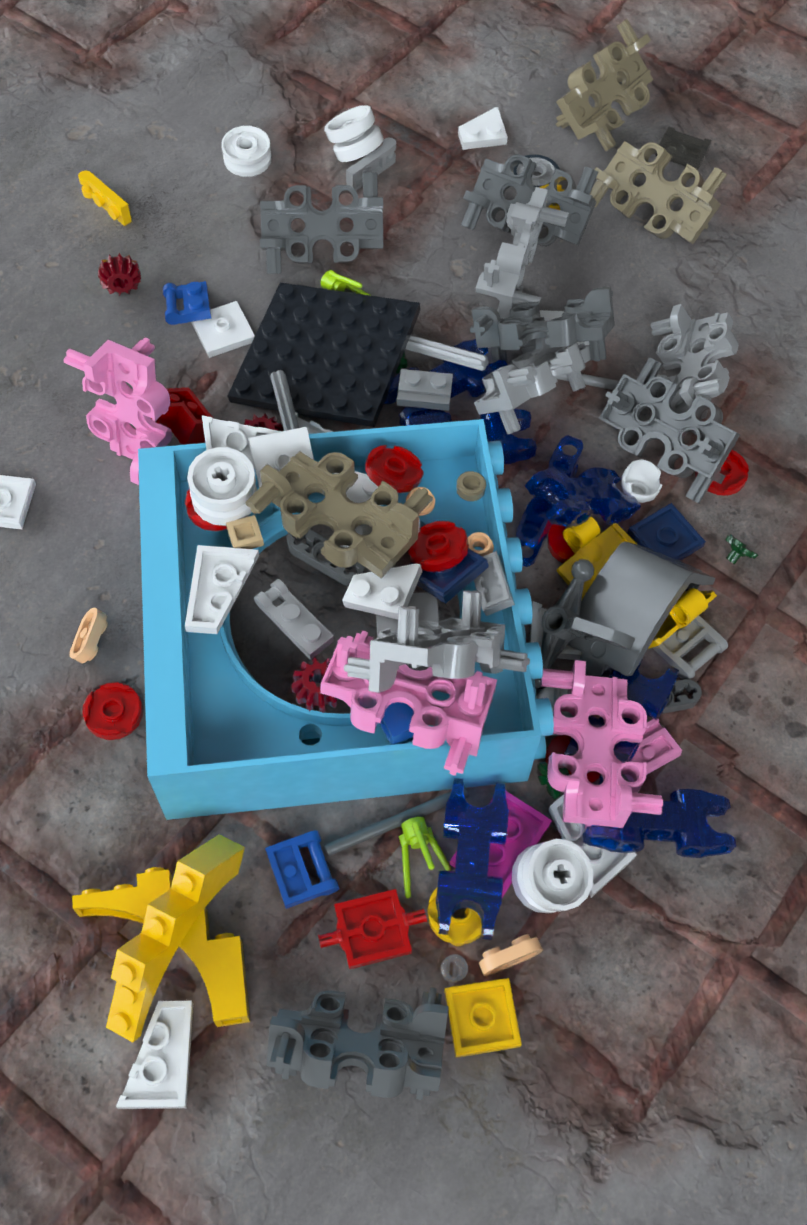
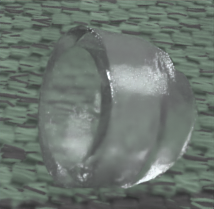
(460, 968)

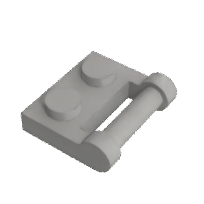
(686, 639)

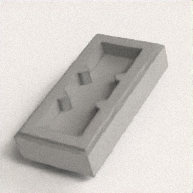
(494, 586)

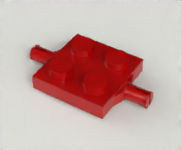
(372, 929)

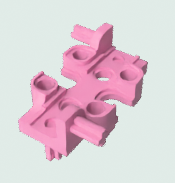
(148, 399)
(456, 719)
(615, 798)

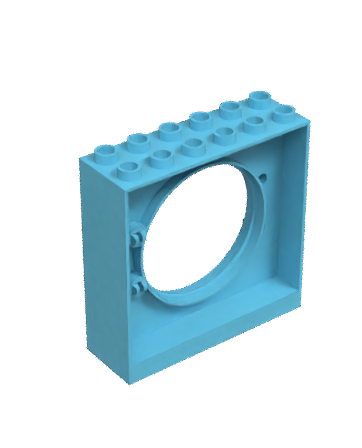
(234, 746)

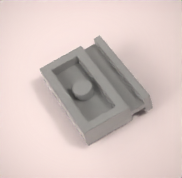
(424, 389)

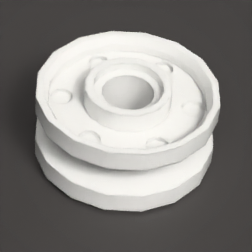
(246, 151)

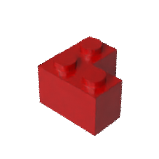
(185, 416)

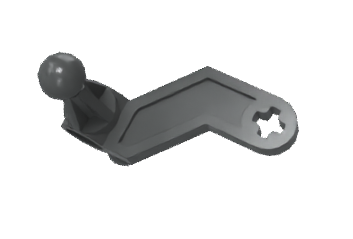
(568, 610)

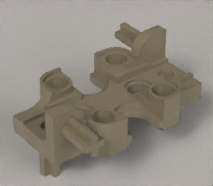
(616, 65)
(698, 199)
(392, 525)

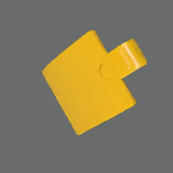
(597, 548)

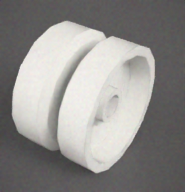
(354, 133)
(221, 484)
(552, 876)

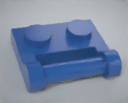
(195, 301)
(291, 871)

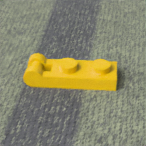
(104, 197)

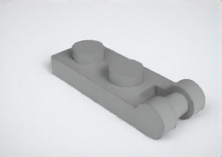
(373, 162)
(294, 619)

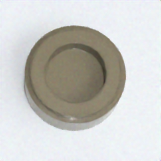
(471, 486)

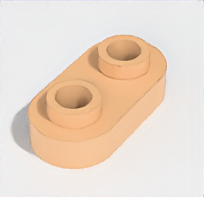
(88, 634)
(498, 960)

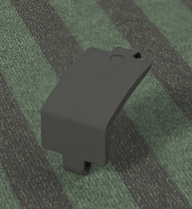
(633, 597)

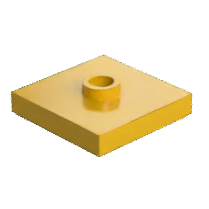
(482, 1017)

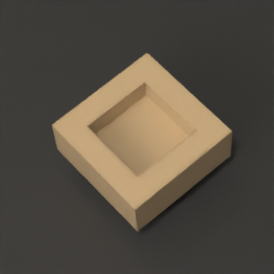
(245, 533)

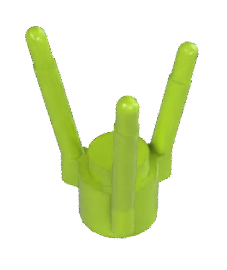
(337, 282)
(418, 836)

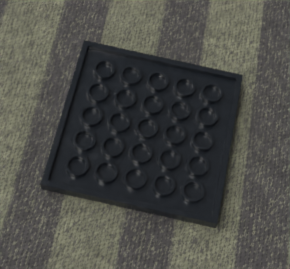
(332, 348)

